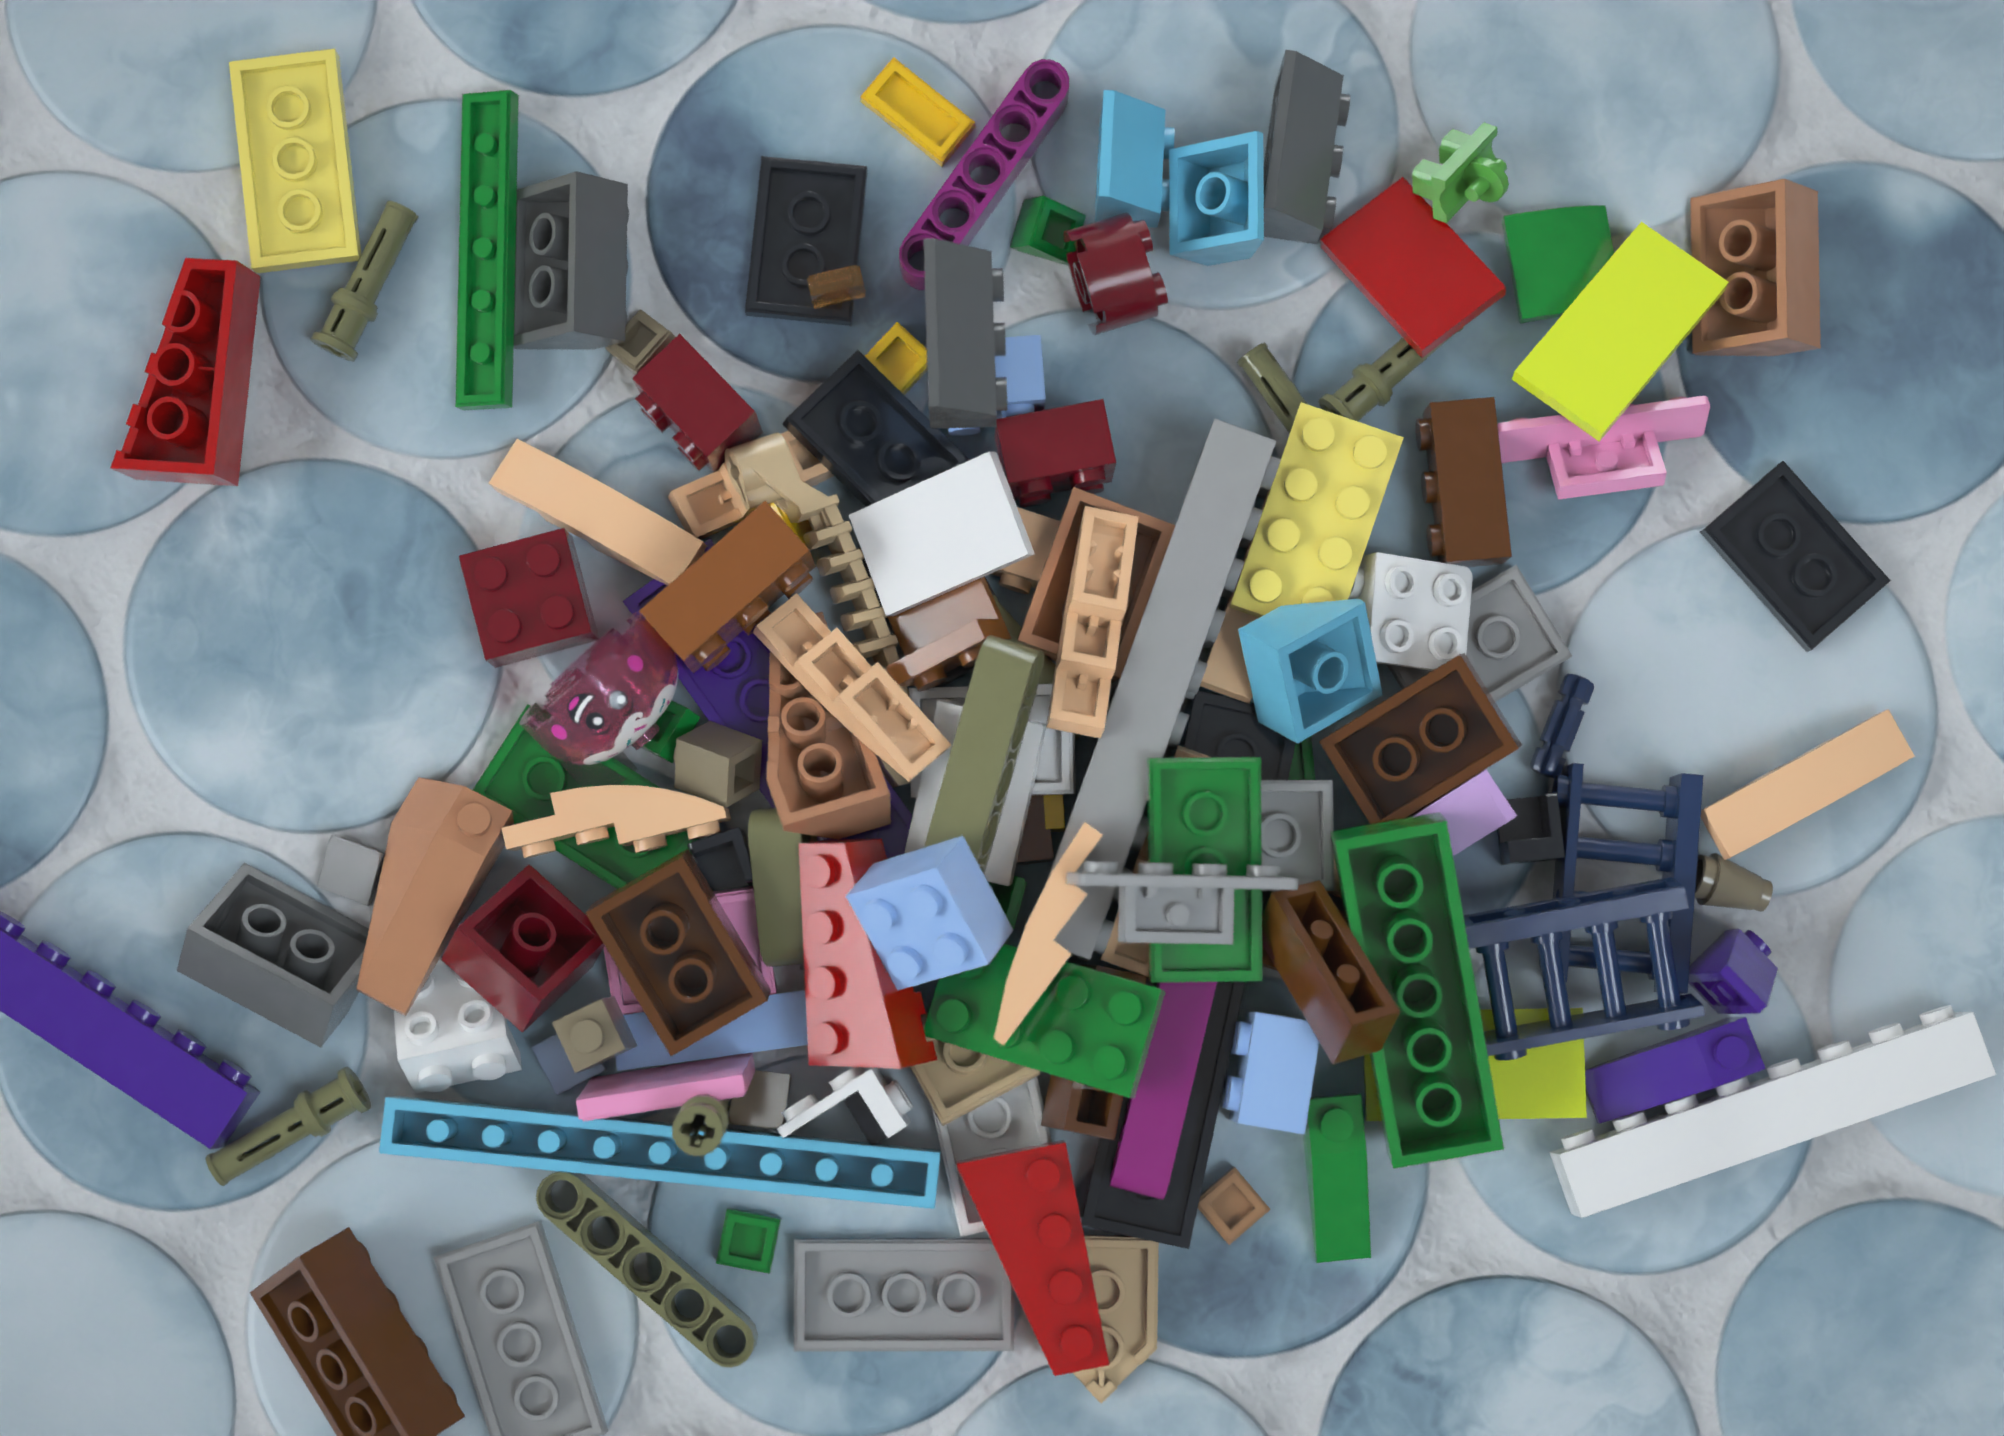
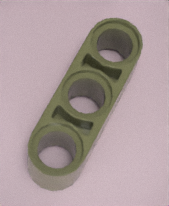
(776, 887)

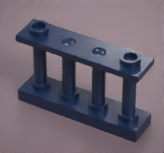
(1672, 856)
(1599, 915)

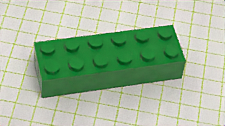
(1411, 926)

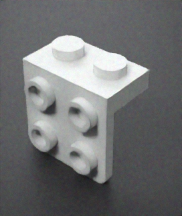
(1414, 609)
(453, 1036)
(886, 1101)

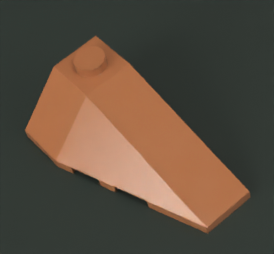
(817, 768)
(428, 879)

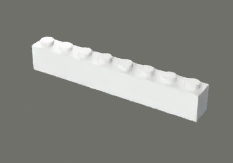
(1771, 1112)

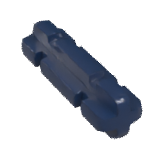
(1562, 725)

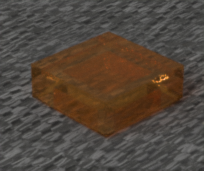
(836, 286)

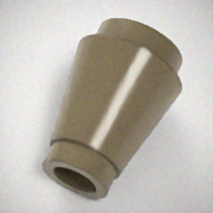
(1730, 885)

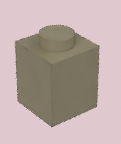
(718, 763)
(594, 1034)

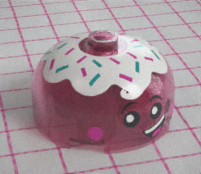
(607, 697)

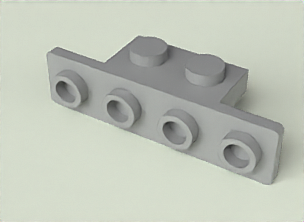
(1174, 907)

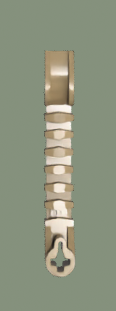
(767, 472)

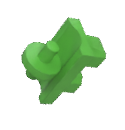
(1467, 172)

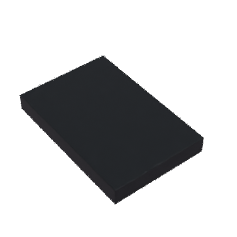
(803, 227)
(870, 433)
(1795, 556)

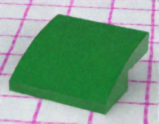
(1555, 256)

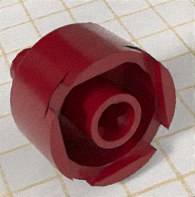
(1114, 272)

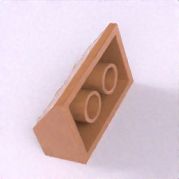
(1769, 253)
(1046, 611)

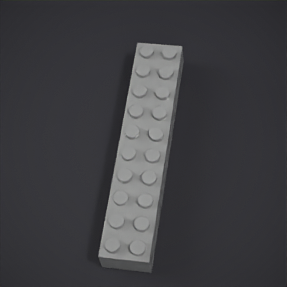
(1165, 662)

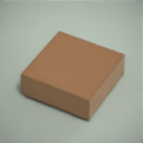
(1231, 1205)

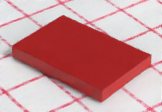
(1412, 267)

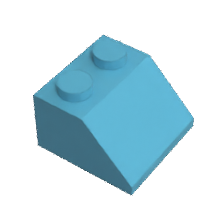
(1131, 159)
(1217, 199)
(1310, 665)

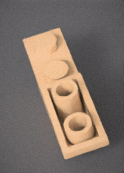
(638, 813)

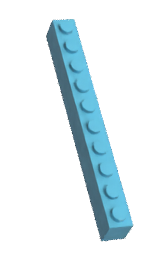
(649, 1152)

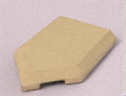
(965, 1079)
(1127, 1301)

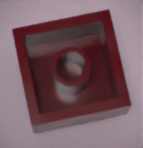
(696, 403)
(1056, 451)
(528, 597)
(524, 948)

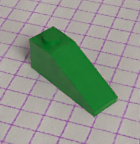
(1337, 1177)

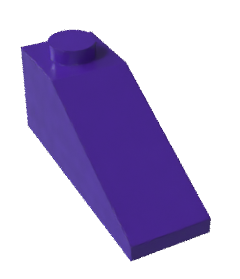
(1734, 973)
(1673, 1069)

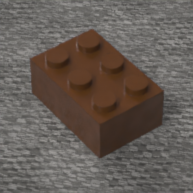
(1421, 742)
(679, 952)

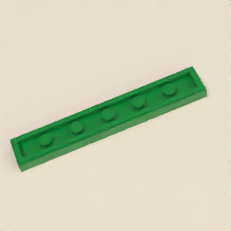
(487, 250)

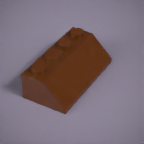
(355, 1344)

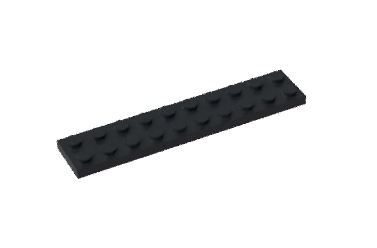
(1217, 729)

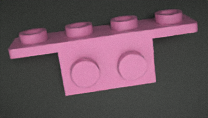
(1622, 459)

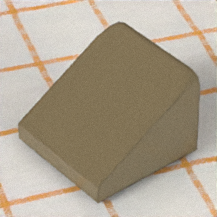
(642, 342)
(763, 1101)

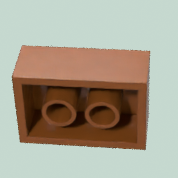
(730, 588)

